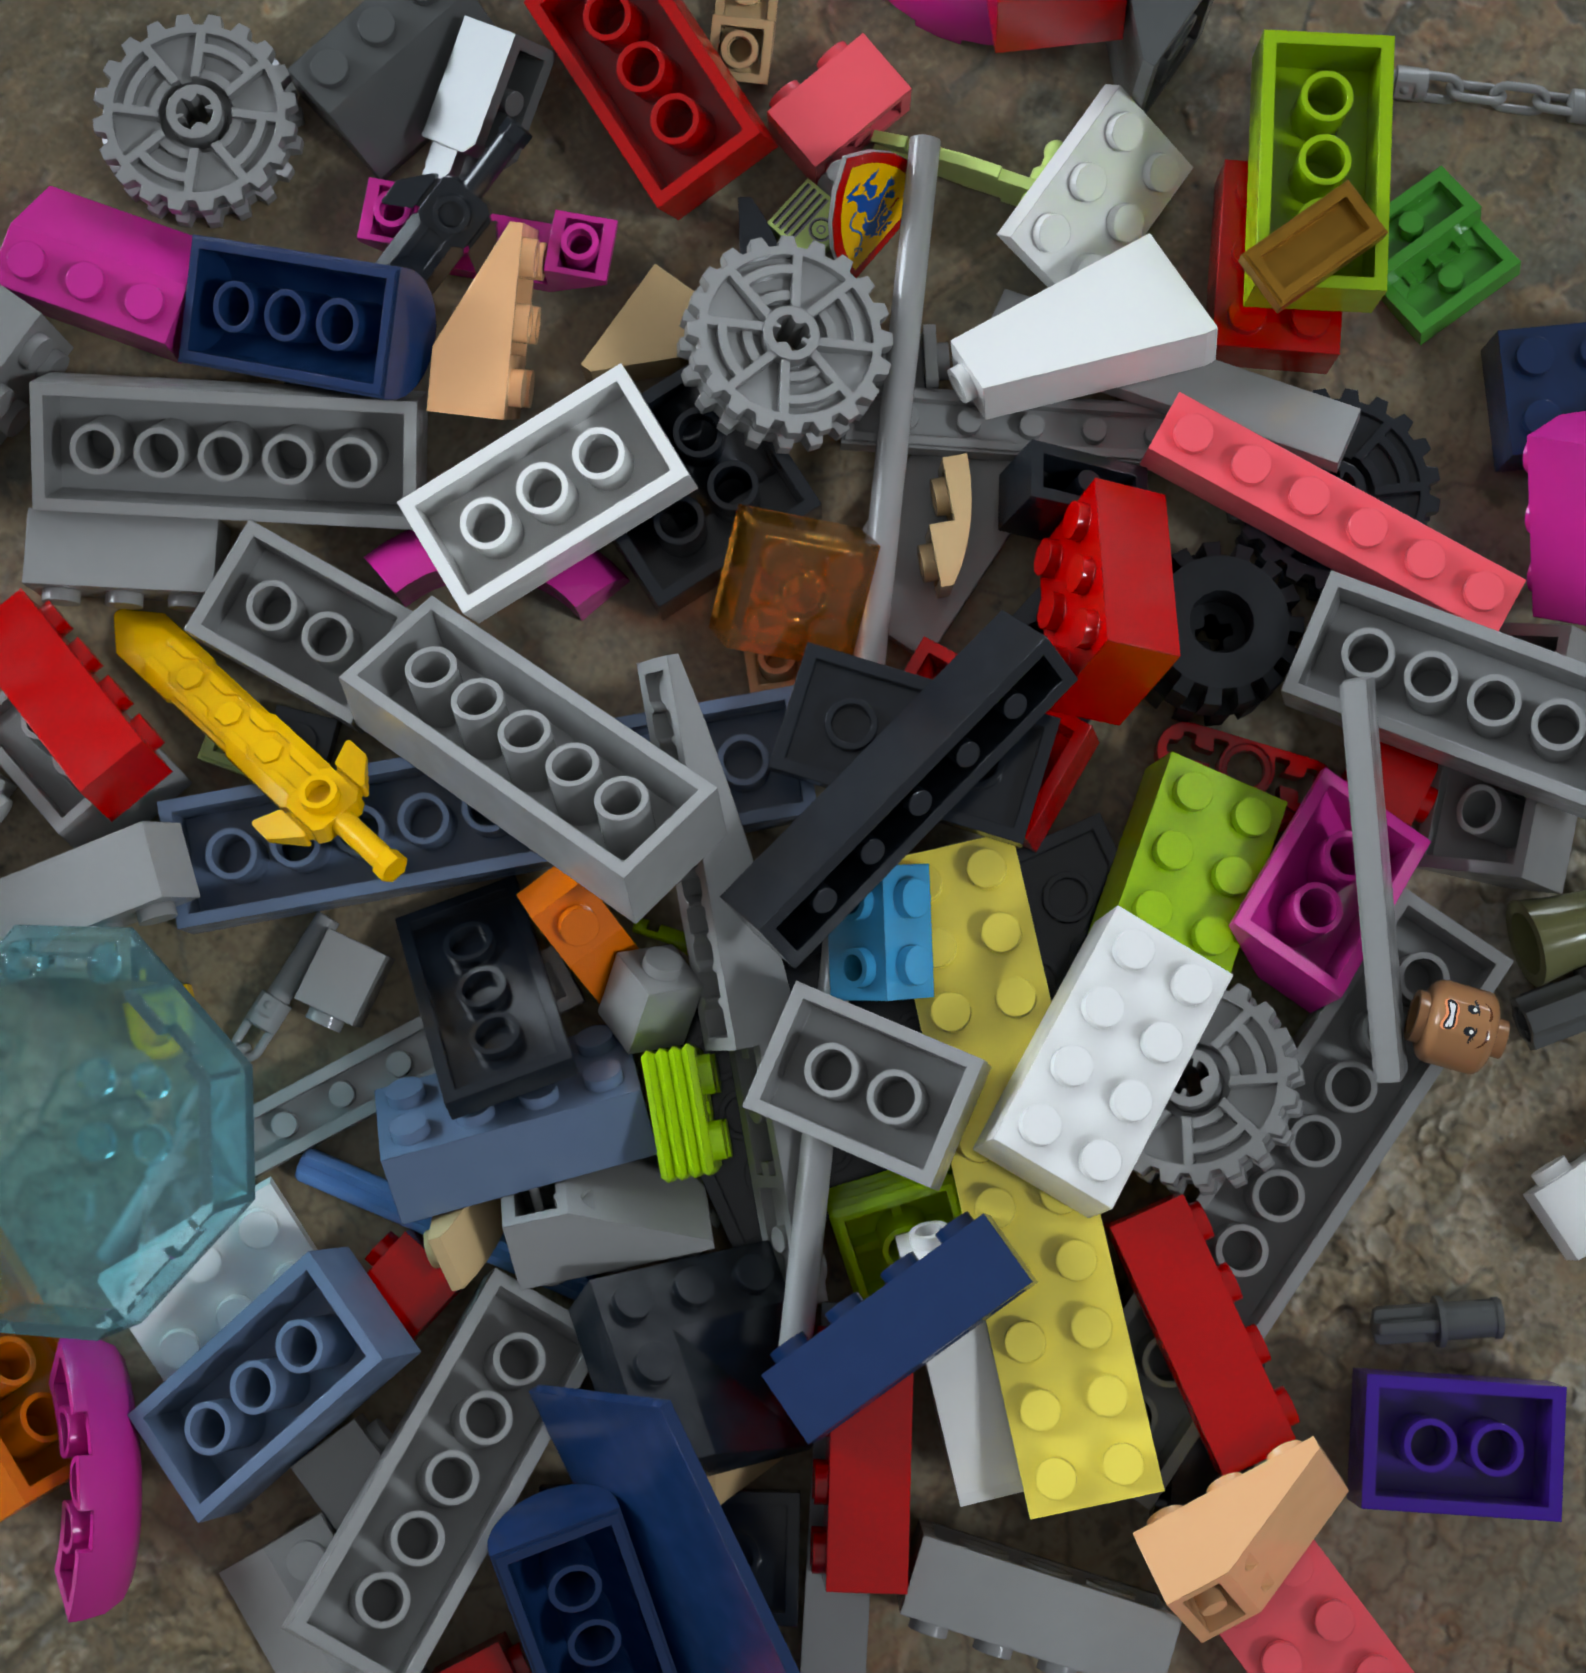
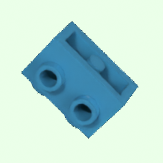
(886, 941)

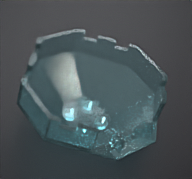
(114, 1131)

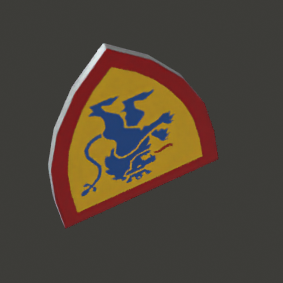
(864, 203)

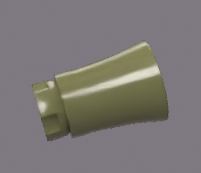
(1548, 935)

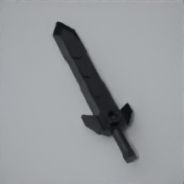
(450, 213)

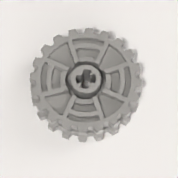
(186, 77)
(804, 305)
(1241, 1103)

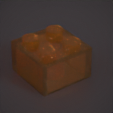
(792, 584)

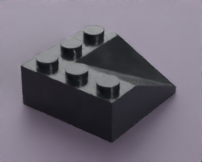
(685, 546)
(702, 1340)

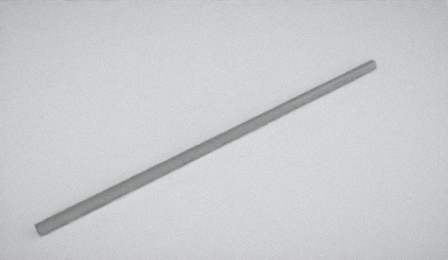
(871, 644)

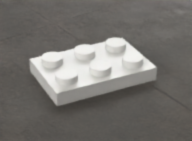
(1096, 190)
(225, 1280)

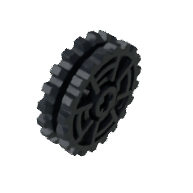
(1378, 461)

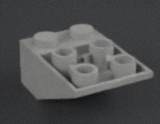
(604, 1223)

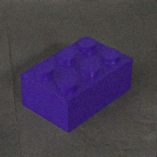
(1457, 1444)

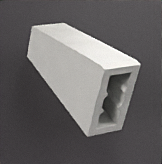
(1086, 335)
(968, 1402)

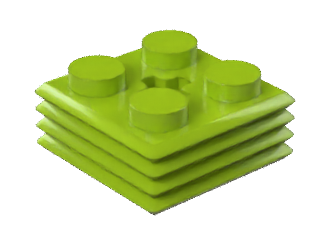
(682, 1112)
(873, 1211)

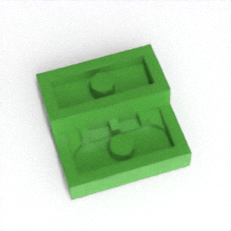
(1441, 256)

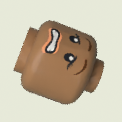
(1456, 1026)

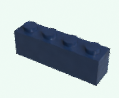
(897, 1327)

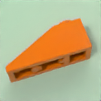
(577, 927)

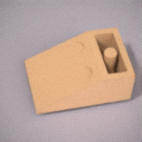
(484, 344)
(1242, 1538)

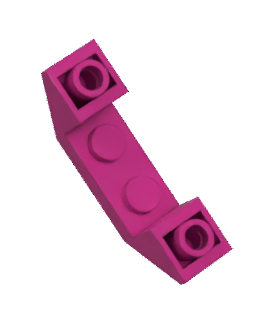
(577, 244)

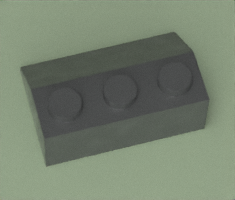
(1155, 45)
(381, 74)

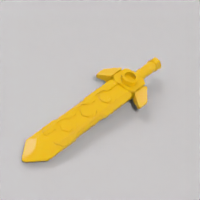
(258, 743)

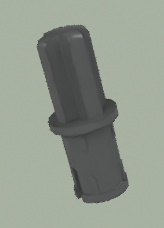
(1438, 1321)

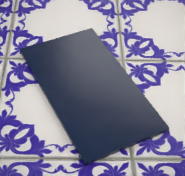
(676, 1524)

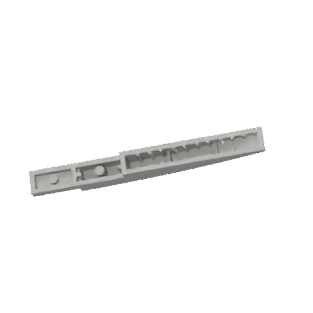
(739, 972)

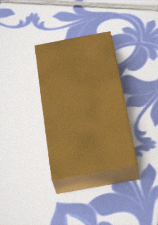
(1312, 246)

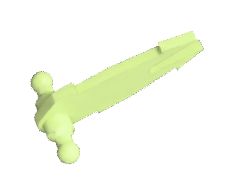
(971, 170)

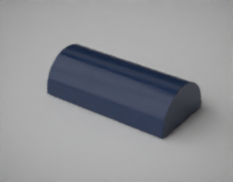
(307, 318)
(577, 1585)

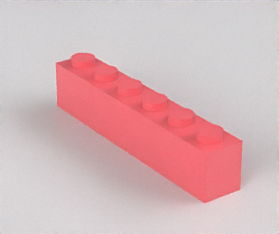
(1325, 515)

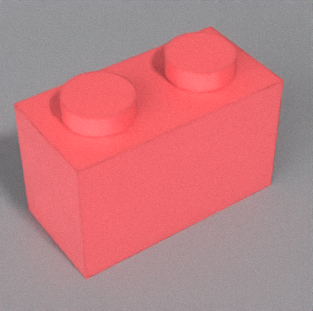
(837, 106)

